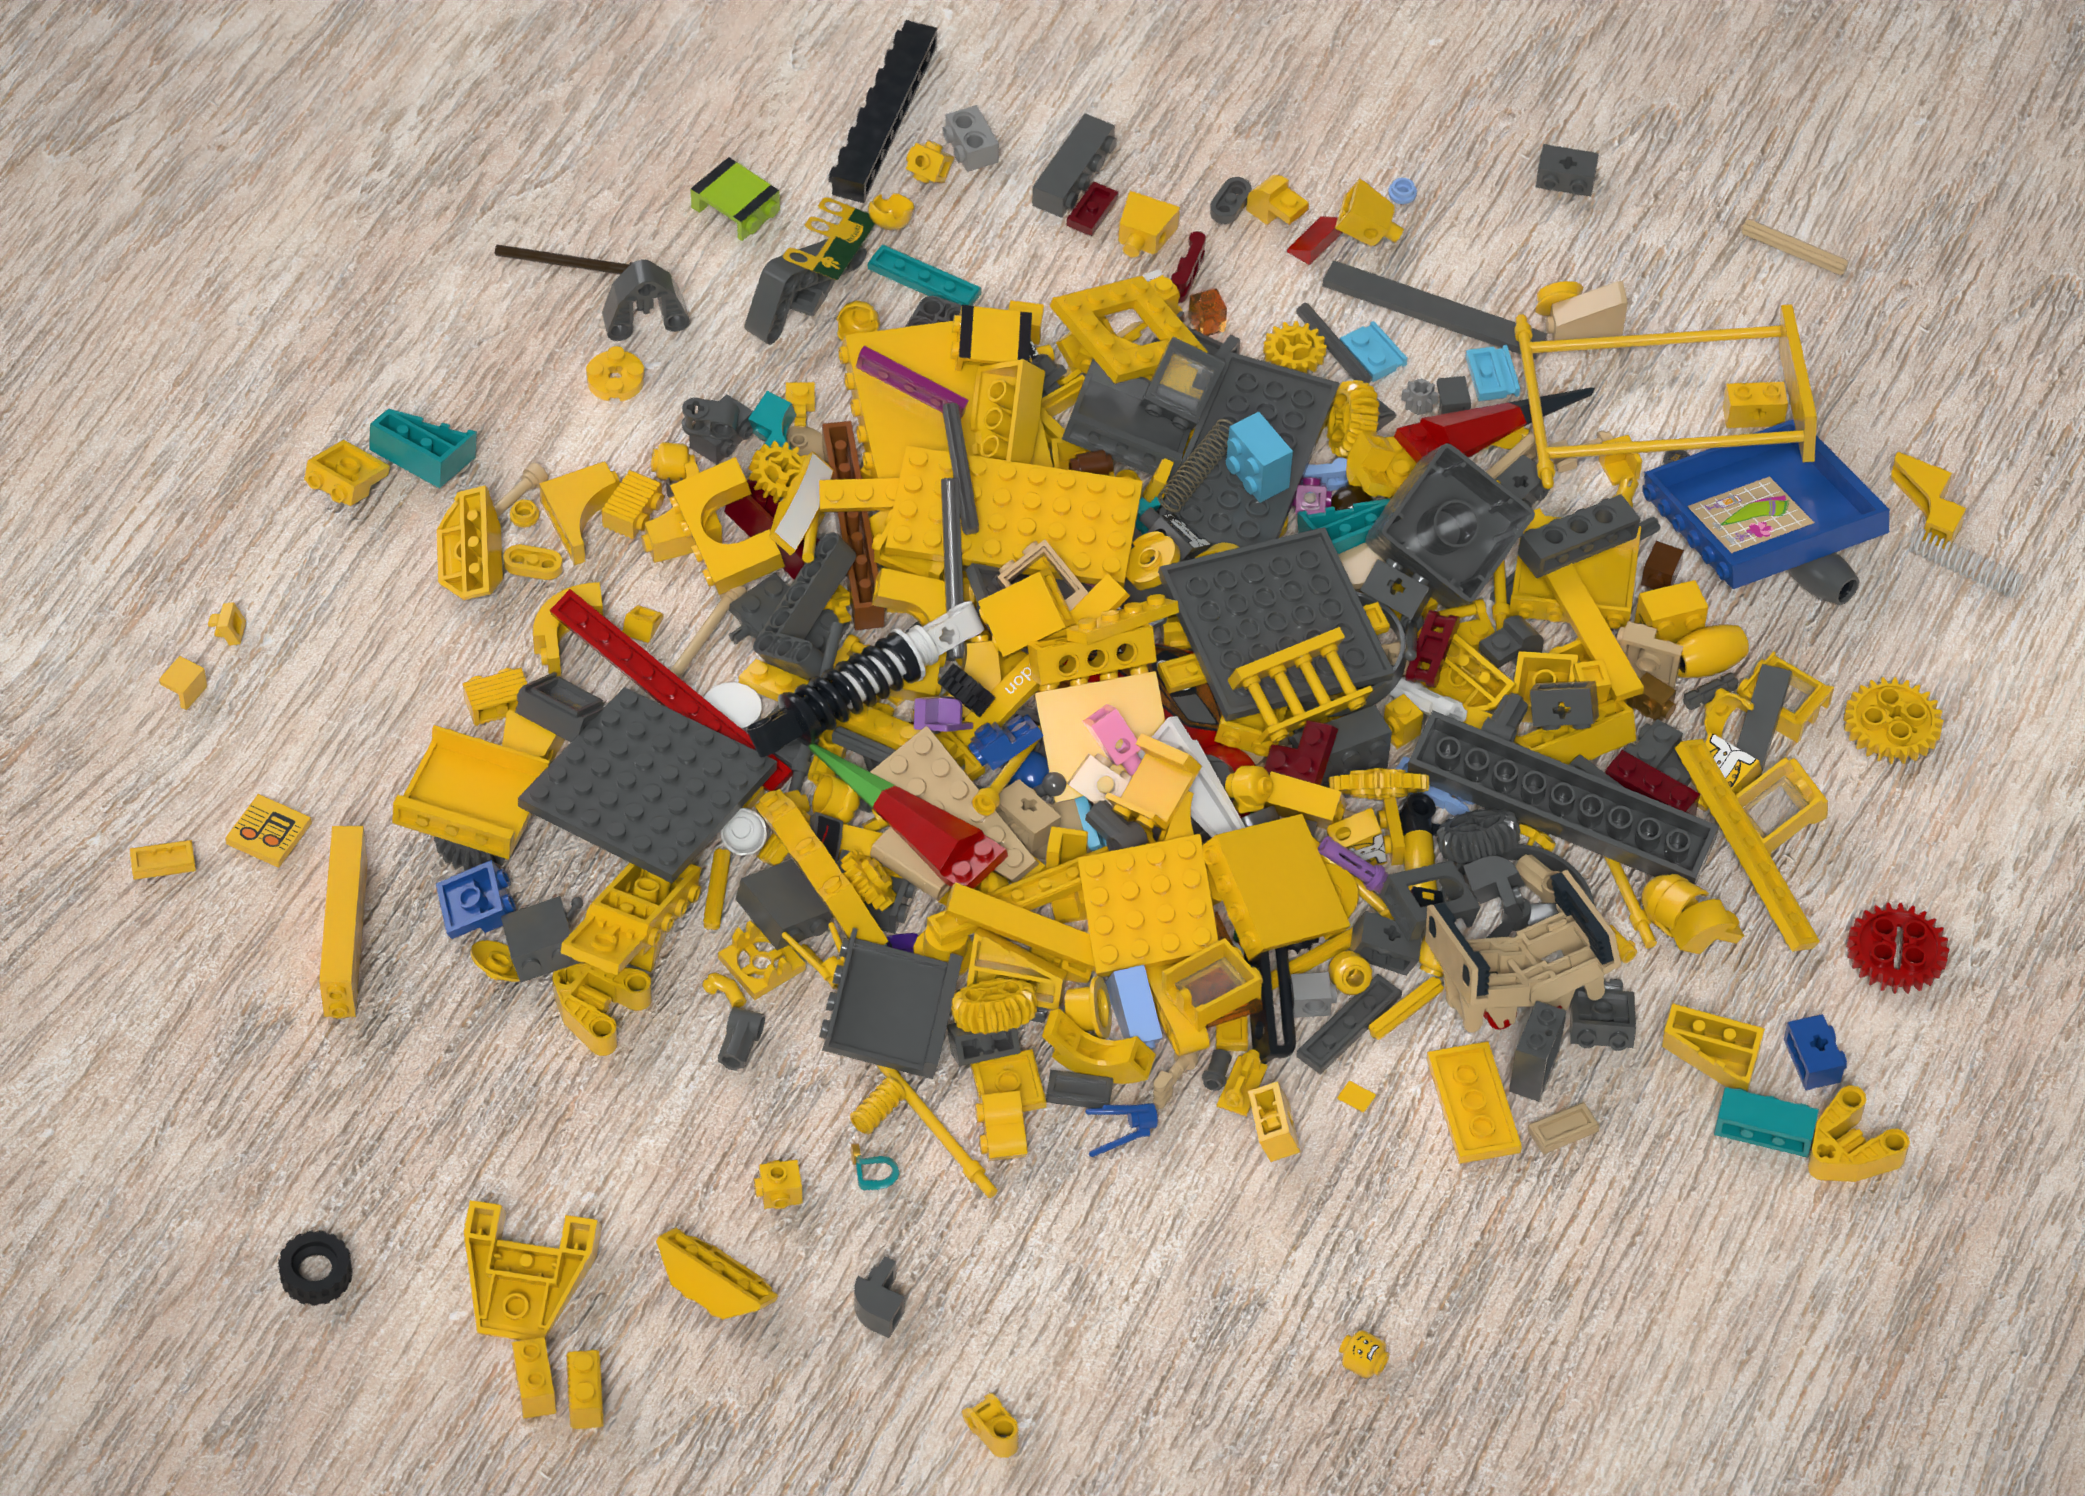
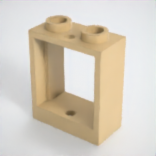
(1031, 555)

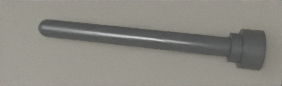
(1410, 629)

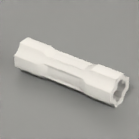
(1429, 700)

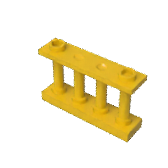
(1300, 656)

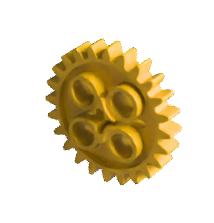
(1893, 720)
(1379, 783)

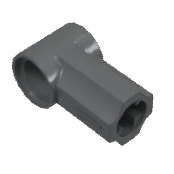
(1506, 717)
(1114, 828)
(742, 1031)

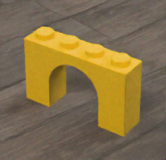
(726, 564)
(924, 601)

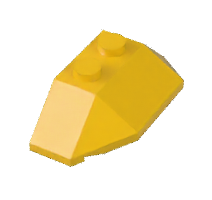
(470, 545)
(1470, 677)
(712, 1276)

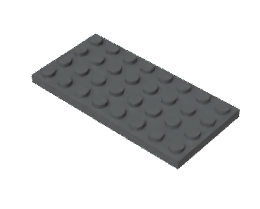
(1295, 408)

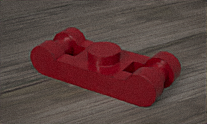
(1189, 266)
(1432, 648)

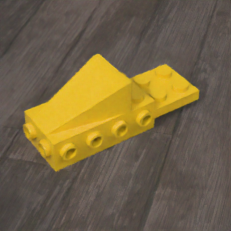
(631, 919)

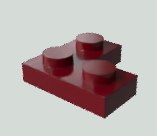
(1310, 758)

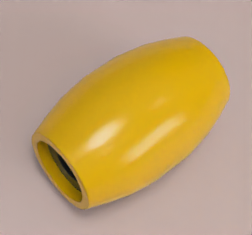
(1712, 650)

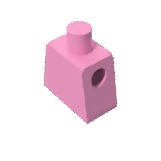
(1109, 727)

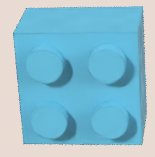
(1259, 457)

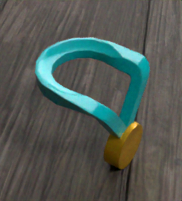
(866, 1185)

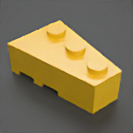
(999, 958)
(1714, 1045)

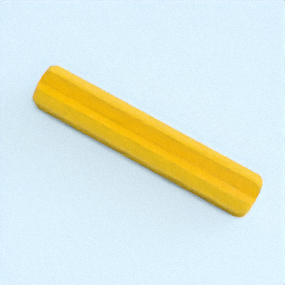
(716, 889)
(1405, 1008)

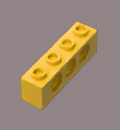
(1046, 654)

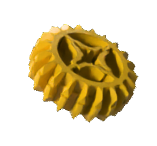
(1352, 412)
(994, 1006)

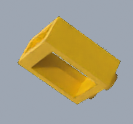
(1056, 403)

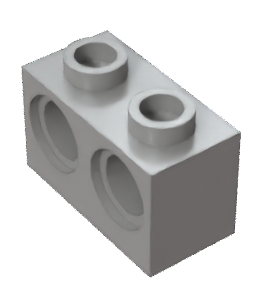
(971, 138)

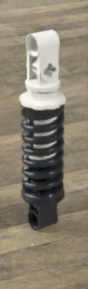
(861, 680)

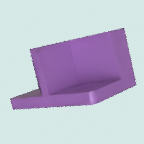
(939, 714)

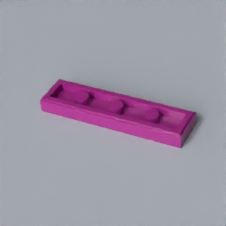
(908, 381)

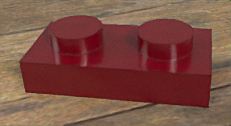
(1092, 208)

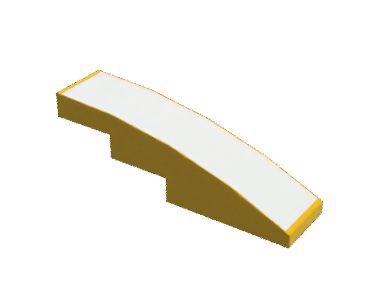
(801, 504)

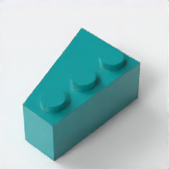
(1345, 527)

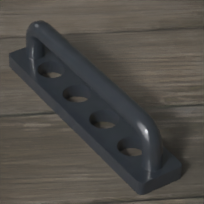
(1267, 1043)

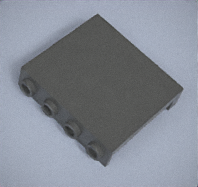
(1112, 420)
(890, 1006)

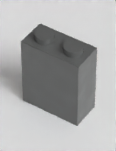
(781, 902)
(537, 938)

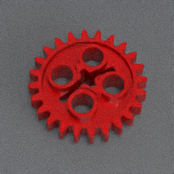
(1869, 944)

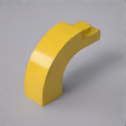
(550, 631)
(1083, 1053)

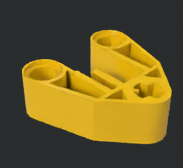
(586, 992)
(1847, 1155)

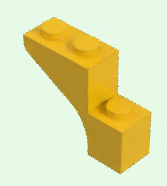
(1927, 488)

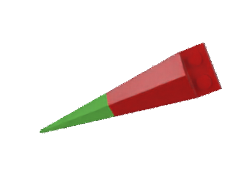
(943, 841)

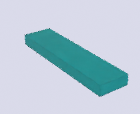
(922, 277)

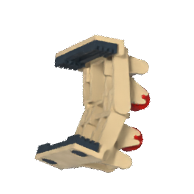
(1522, 975)

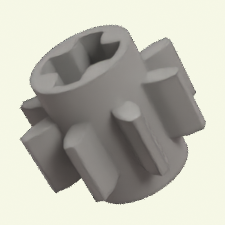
(1419, 396)

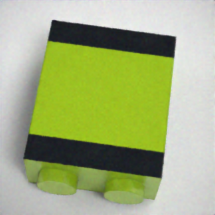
(737, 195)

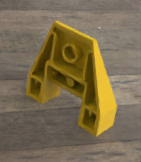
(520, 1285)

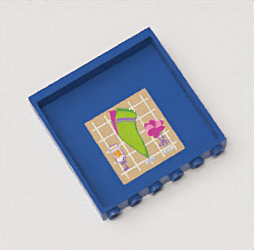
(1764, 507)

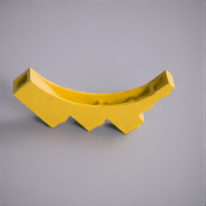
(818, 867)

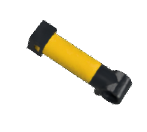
(1419, 850)

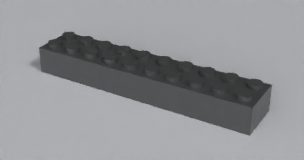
(1562, 799)

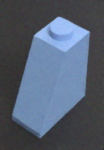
(1134, 1005)

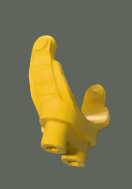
(1720, 709)

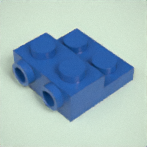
(997, 746)
(475, 899)

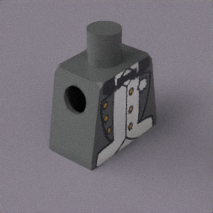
(1171, 525)

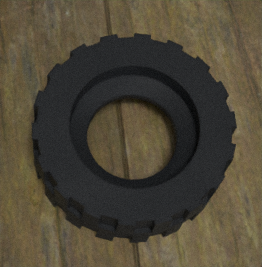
(309, 1245)

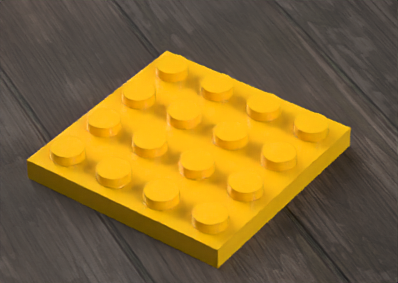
(1148, 904)

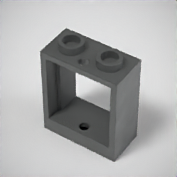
(1537, 1051)

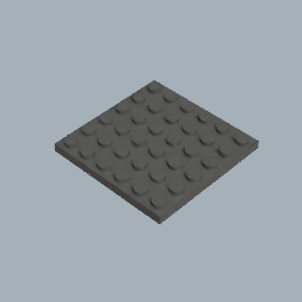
(1266, 600)
(647, 784)

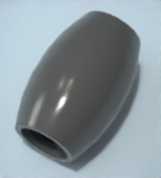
(1827, 578)

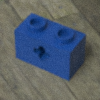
(1815, 1052)

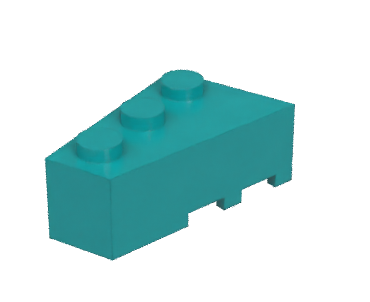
(421, 447)

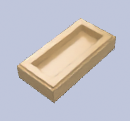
(1563, 1128)

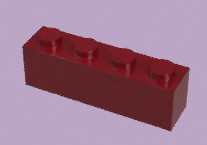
(755, 515)

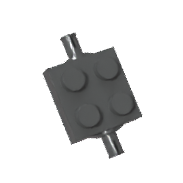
(756, 607)

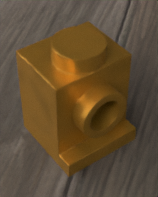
(1656, 699)

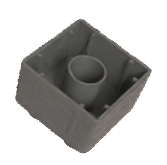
(1450, 525)

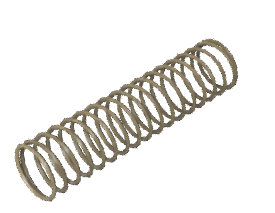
(1194, 468)

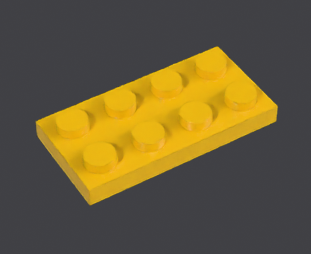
(1473, 1102)

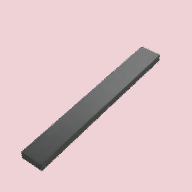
(1425, 306)

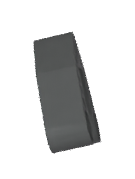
(641, 284)

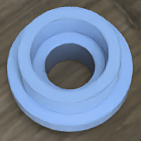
(1402, 191)

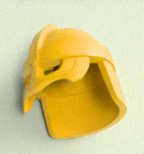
(1666, 897)

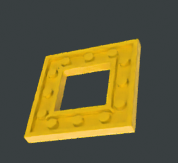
(1080, 314)

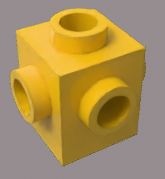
(929, 162)
(779, 1184)

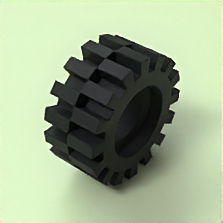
(966, 689)

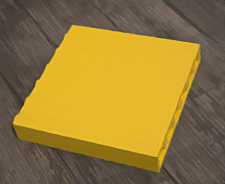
(895, 420)

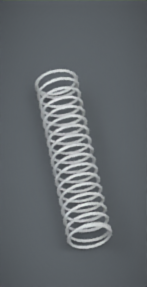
(1921, 535)

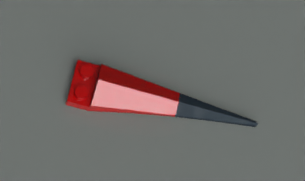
(1478, 427)

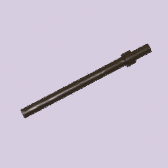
(560, 259)

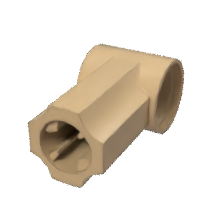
(1537, 877)

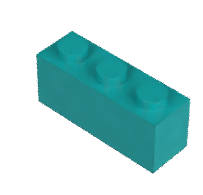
(1766, 1121)

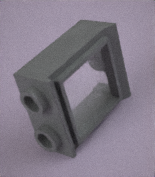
(1182, 384)
(558, 705)

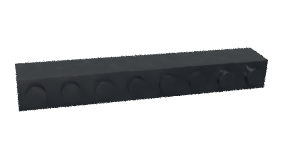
(883, 111)

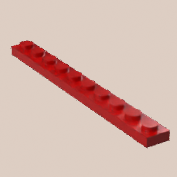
(651, 674)

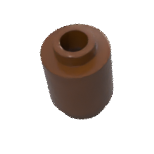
(1092, 462)

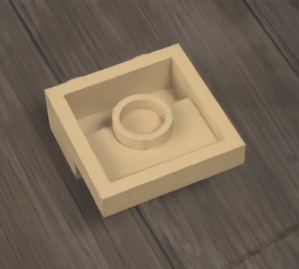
(1650, 654)

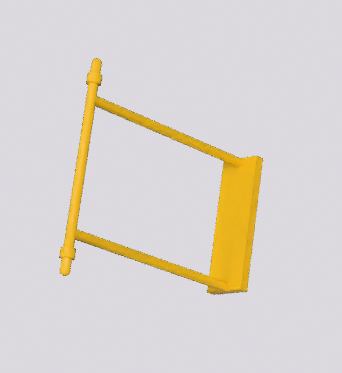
(1793, 369)

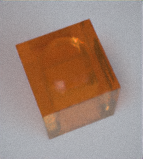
(1207, 312)

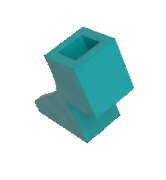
(772, 419)

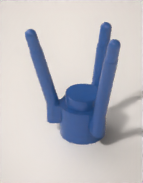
(1141, 1117)

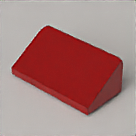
(1315, 239)

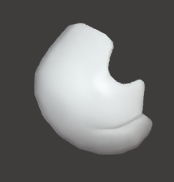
(744, 833)

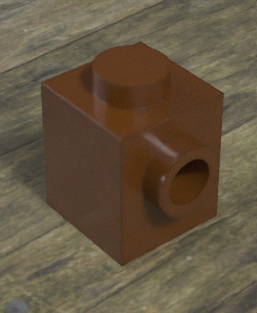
(1662, 566)

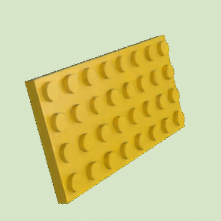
(1079, 514)

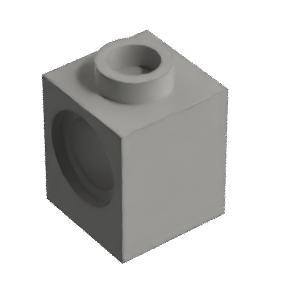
(1312, 994)

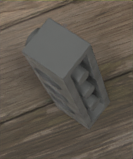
(1578, 536)

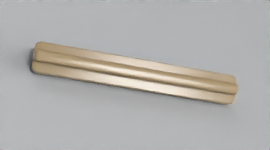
(1795, 247)

